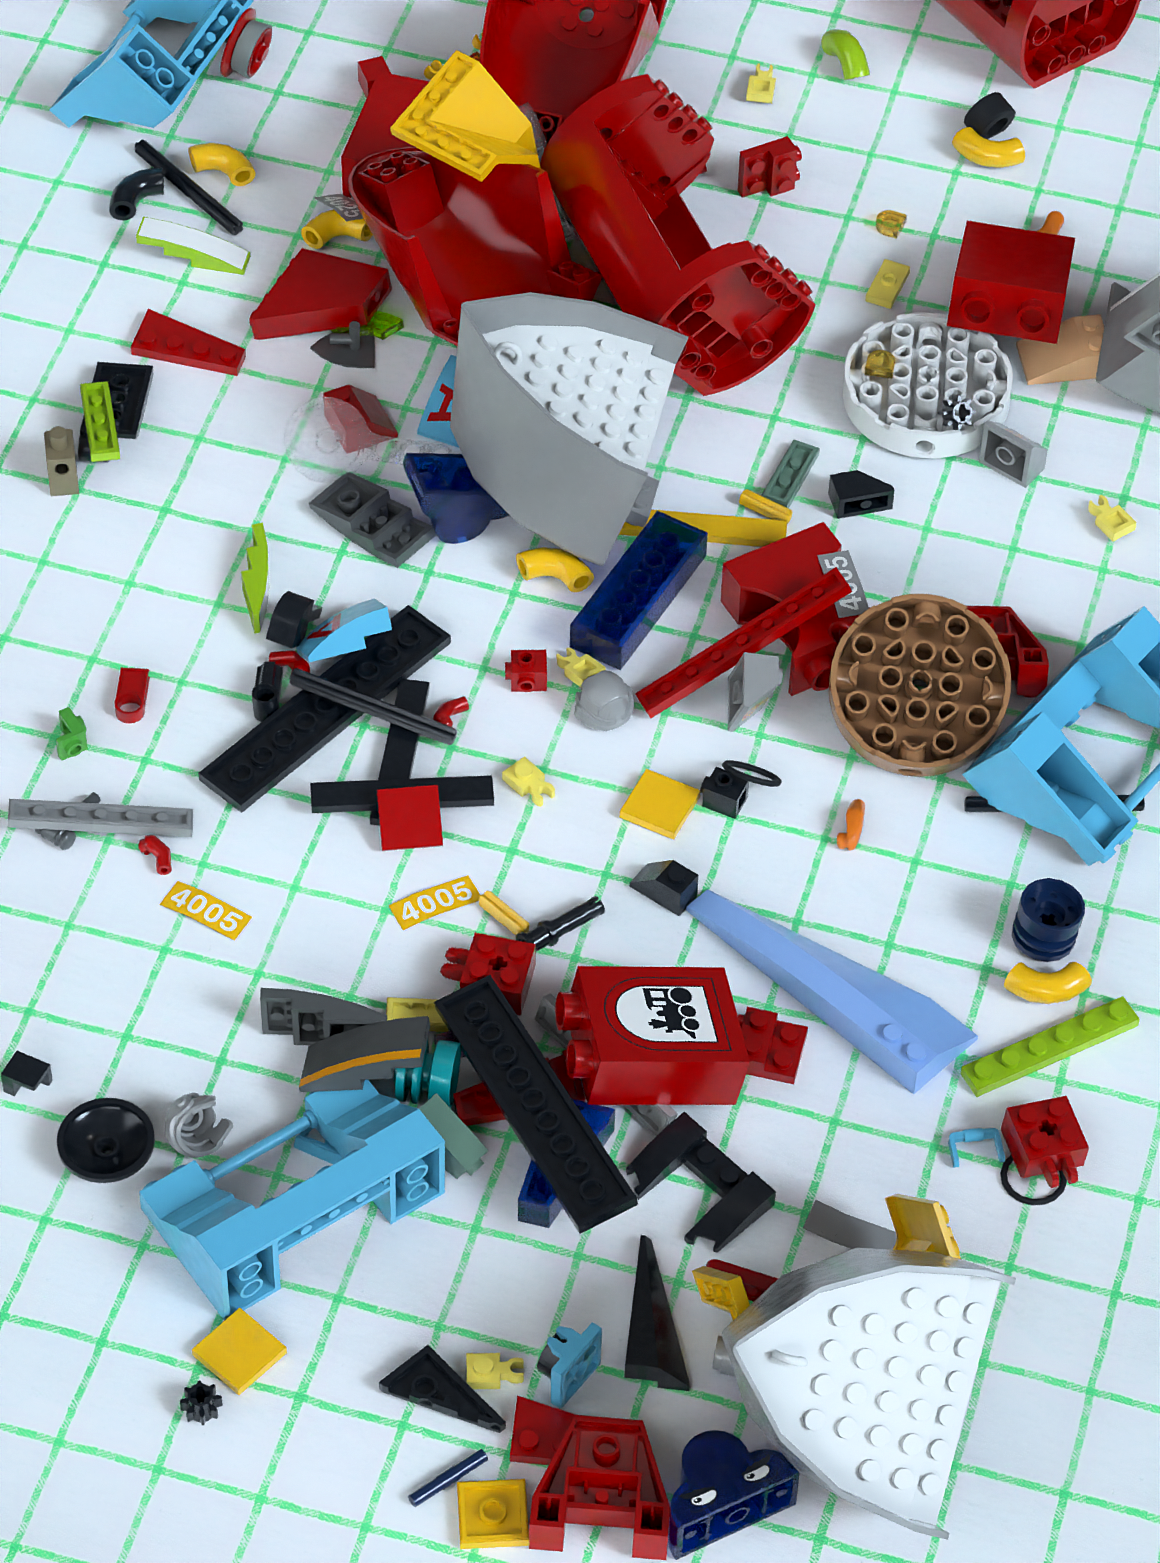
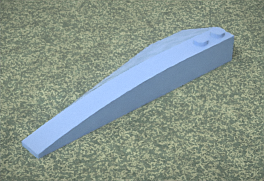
(880, 1017)

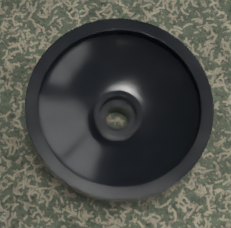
(103, 1127)

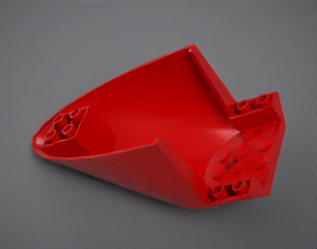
(555, 59)
(464, 236)

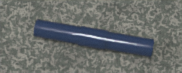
(448, 1478)

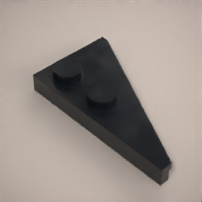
(435, 1385)

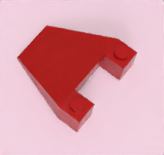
(1025, 653)
(602, 1478)

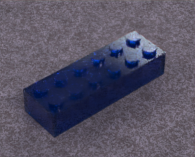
(638, 590)

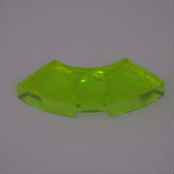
(381, 326)

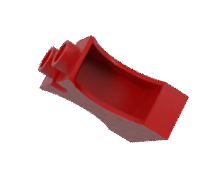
(772, 574)

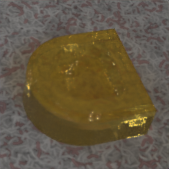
(890, 223)
(880, 364)

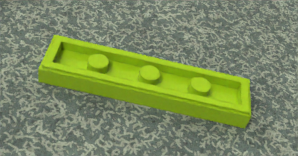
(99, 421)

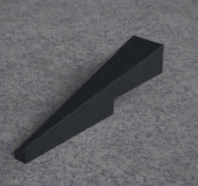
(652, 1339)

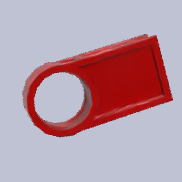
(132, 688)

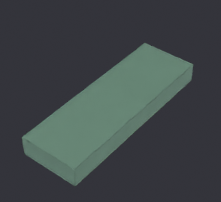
(791, 473)

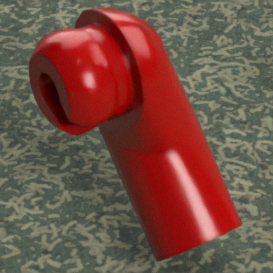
(290, 659)
(449, 709)
(162, 852)

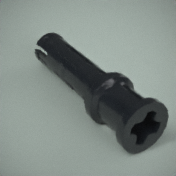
(548, 932)

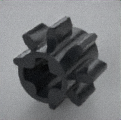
(948, 412)
(200, 1411)

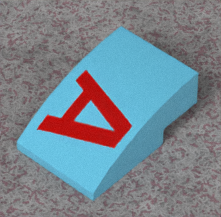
(437, 413)
(345, 631)

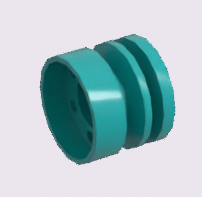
(437, 1075)

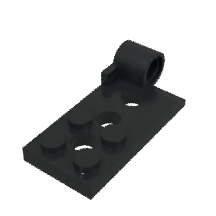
(132, 400)

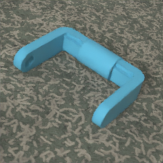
(972, 1135)

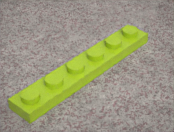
(1049, 1046)

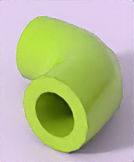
(849, 52)

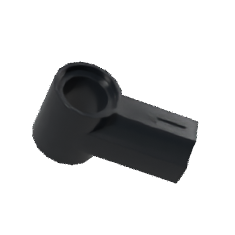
(267, 690)

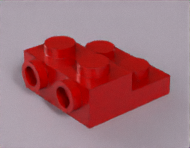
(769, 168)
(772, 1045)

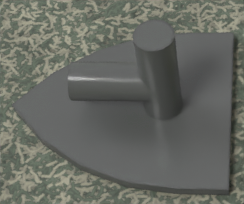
(347, 348)

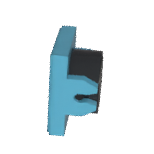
(570, 1360)

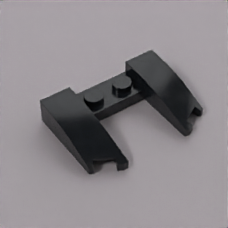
(686, 1143)

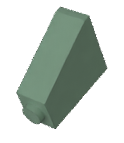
(461, 1145)

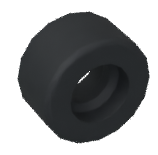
(990, 115)

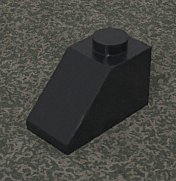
(859, 494)
(667, 884)

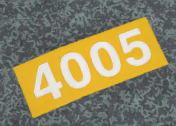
(434, 901)
(206, 909)

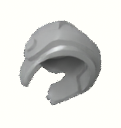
(604, 701)
(191, 1126)

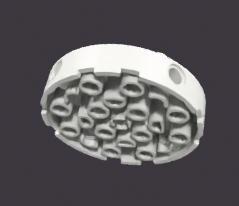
(929, 367)

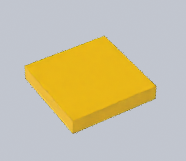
(660, 804)
(239, 1351)
(492, 1513)

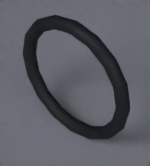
(729, 764)
(1041, 1201)

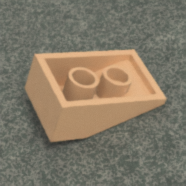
(1068, 360)

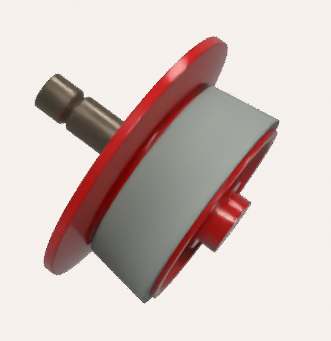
(246, 46)

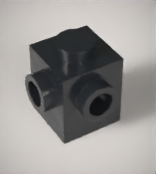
(724, 792)

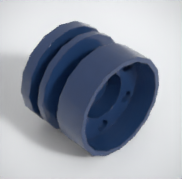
(1048, 919)

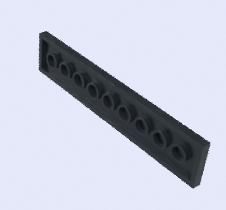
(312, 721)
(536, 1104)

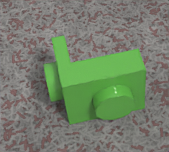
(74, 737)

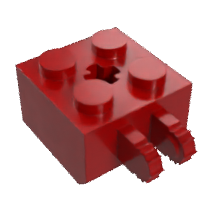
(506, 960)
(1045, 1139)

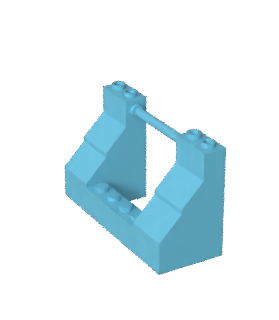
(136, 75)
(1043, 776)
(234, 1249)

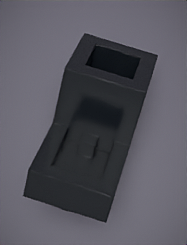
(291, 619)

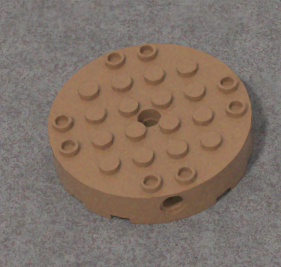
(929, 727)

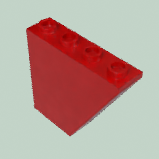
(319, 295)

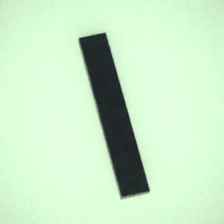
(402, 742)
(362, 795)

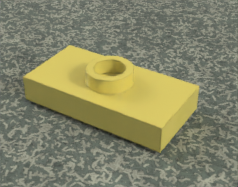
(887, 283)
(415, 1007)

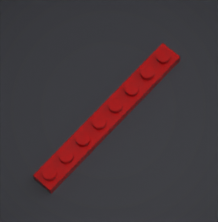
(747, 638)

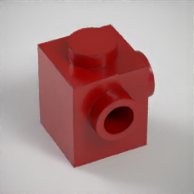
(527, 670)

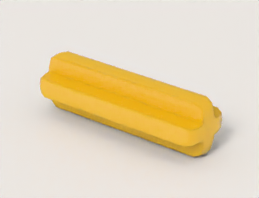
(765, 506)
(503, 913)

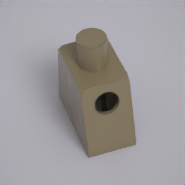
(61, 450)

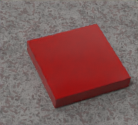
(409, 817)

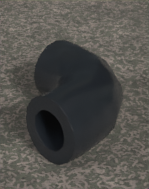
(134, 188)

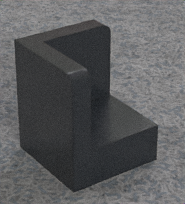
(25, 1072)

